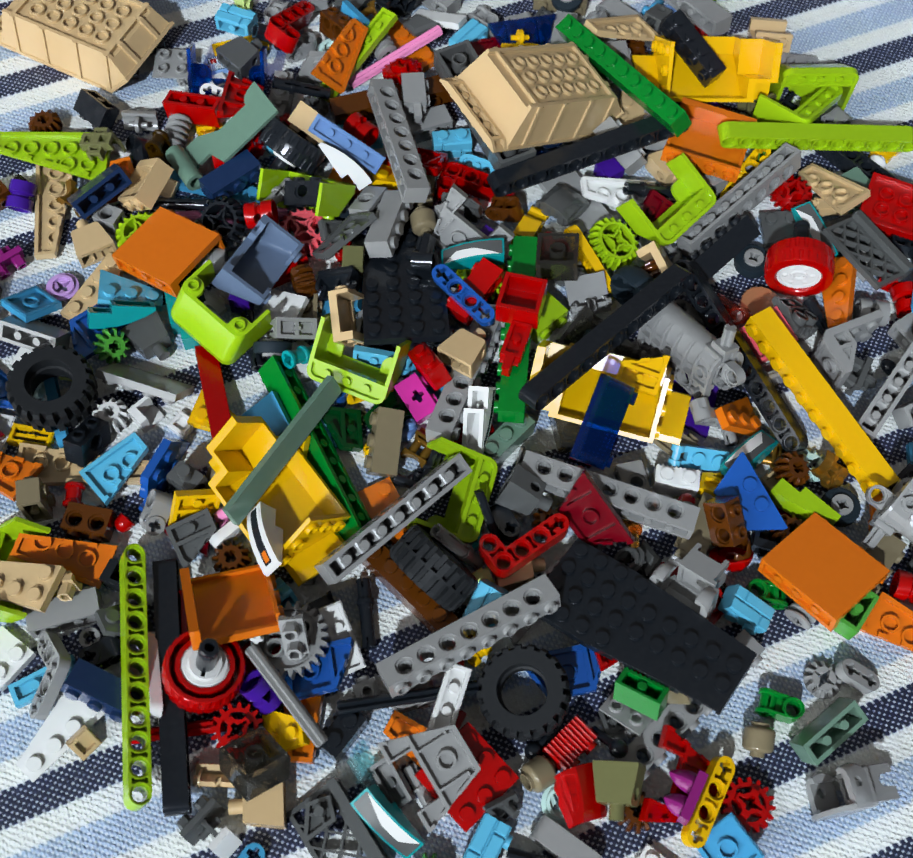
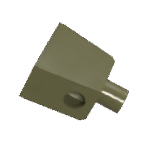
(618, 785)

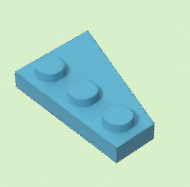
(120, 288)
(114, 467)

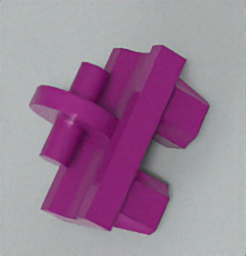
(10, 256)

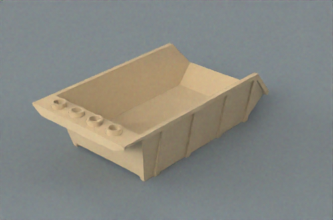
(85, 38)
(533, 96)

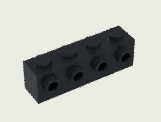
(692, 48)
(725, 245)

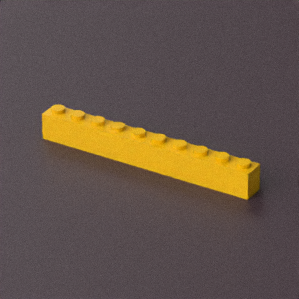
(820, 401)

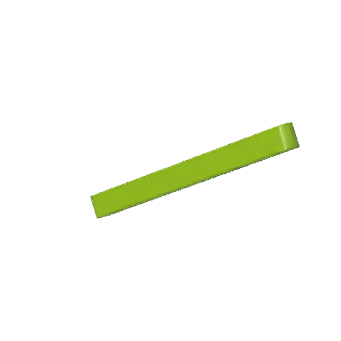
(816, 136)
(132, 682)

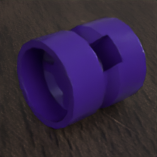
(21, 196)
(259, 692)

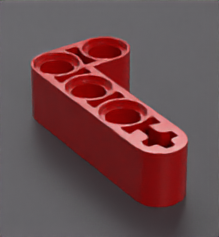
(284, 26)
(467, 179)
(525, 542)

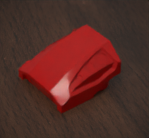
(577, 795)

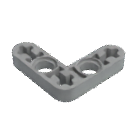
(58, 664)

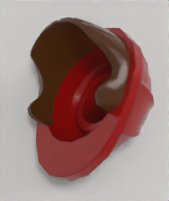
(738, 557)

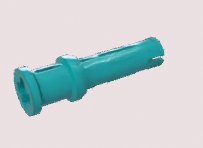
(297, 356)

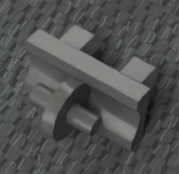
(861, 377)
(203, 822)

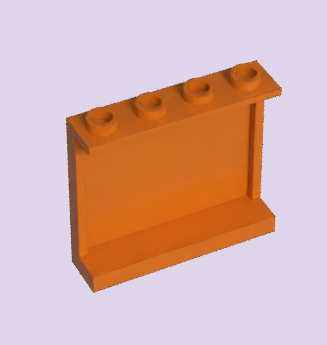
(702, 141)
(166, 249)
(822, 570)
(230, 605)

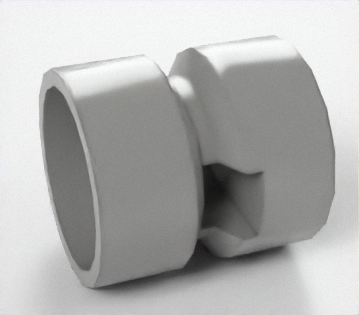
(217, 256)
(865, 306)

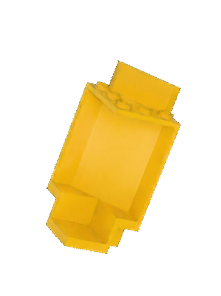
(749, 71)
(648, 419)
(302, 499)

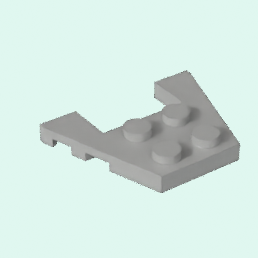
(455, 229)
(444, 761)

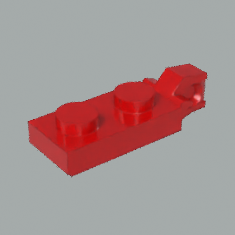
(514, 346)

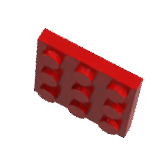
(890, 205)
(486, 786)

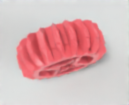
(303, 225)

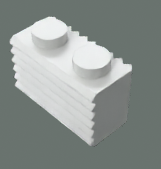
(675, 480)

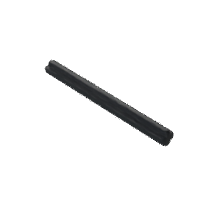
(385, 700)

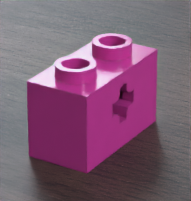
(411, 386)

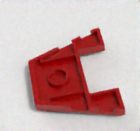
(688, 760)

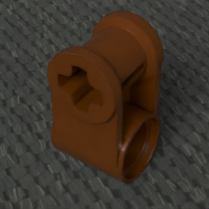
(505, 209)

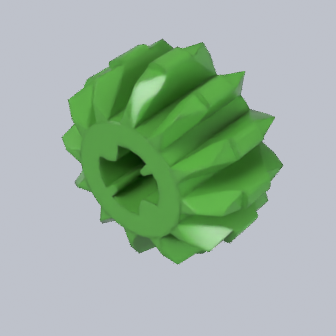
(113, 353)

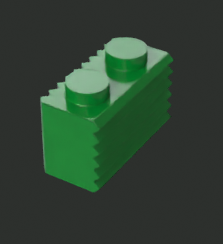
(641, 693)

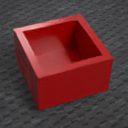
(521, 299)

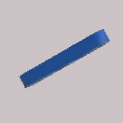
(465, 293)

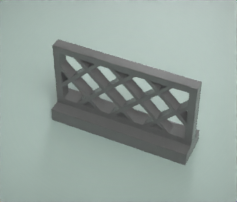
(876, 244)
(359, 829)

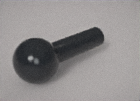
(617, 747)
(536, 748)

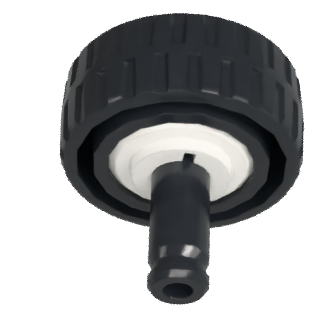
(291, 148)

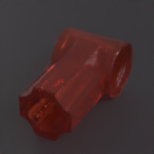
(733, 308)

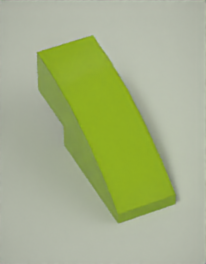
(801, 503)

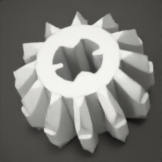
(114, 412)

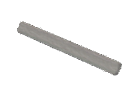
(286, 695)

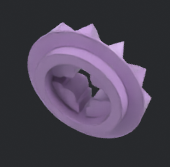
(65, 280)

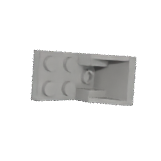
(837, 347)

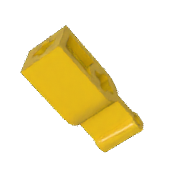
(531, 223)

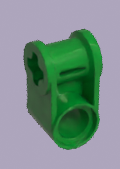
(769, 593)
(773, 706)

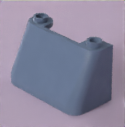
(259, 262)

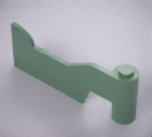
(224, 142)

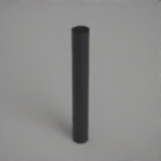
(487, 514)

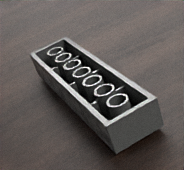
(450, 63)

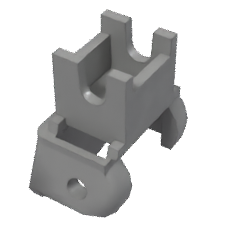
(696, 580)
(859, 789)

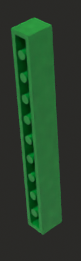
(625, 76)
(509, 405)
(321, 450)

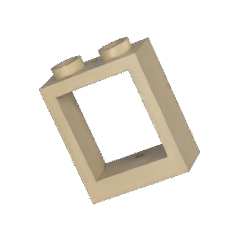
(146, 186)

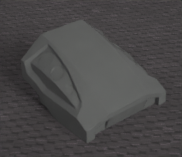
(563, 204)
(472, 208)
(798, 316)

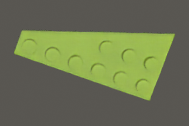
(54, 151)

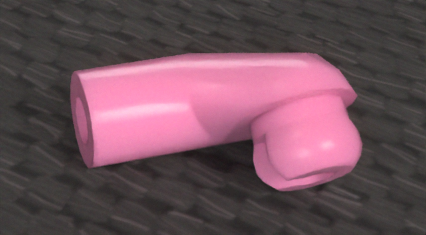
(221, 518)

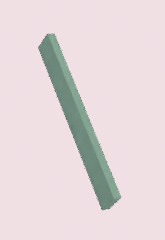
(282, 451)

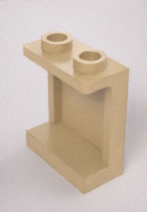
(770, 29)
(655, 252)
(343, 316)

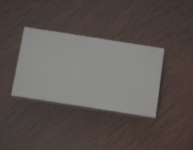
(594, 212)
(144, 381)

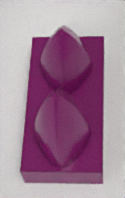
(690, 783)

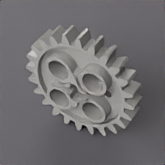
(315, 635)

